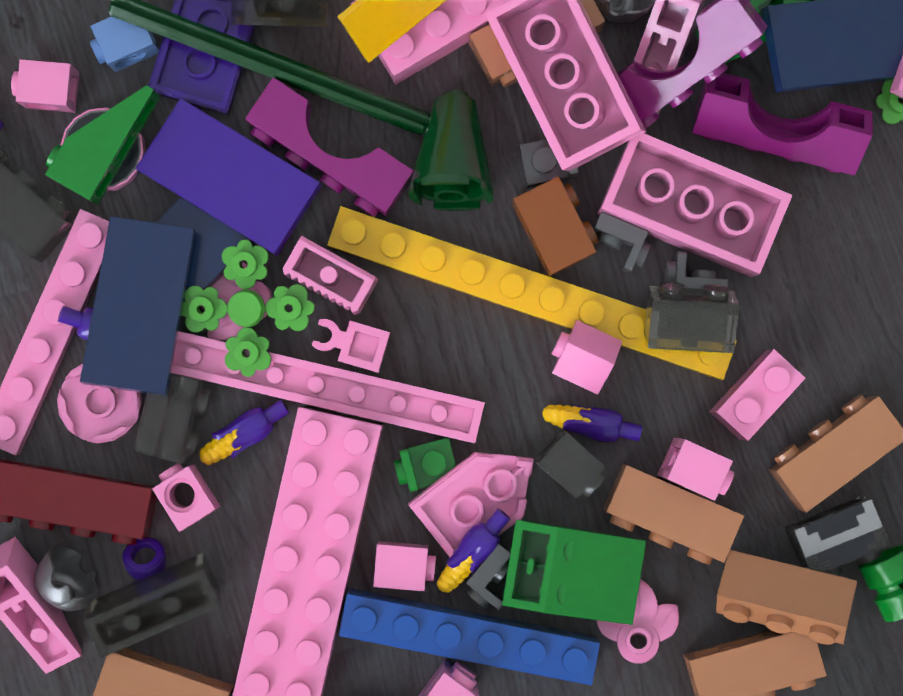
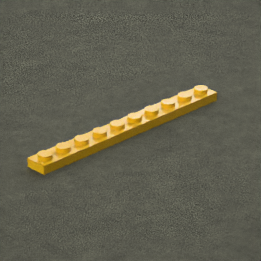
(507, 285)

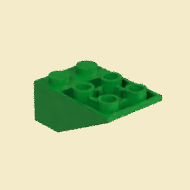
(573, 572)

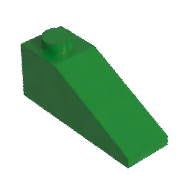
(97, 150)

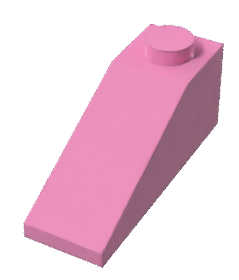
(668, 34)
(28, 616)

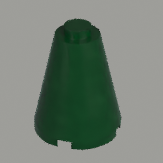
(452, 157)

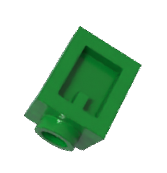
(424, 463)

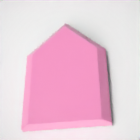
(472, 495)

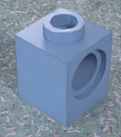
(121, 43)

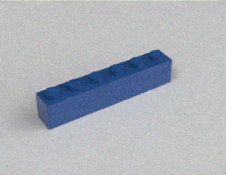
(469, 636)

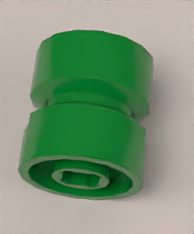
(886, 578)

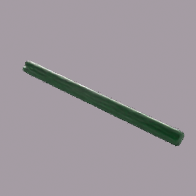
(270, 64)

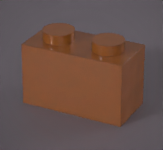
(554, 225)

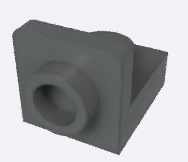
(541, 164)
(616, 233)
(676, 272)
(493, 569)

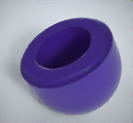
(142, 571)

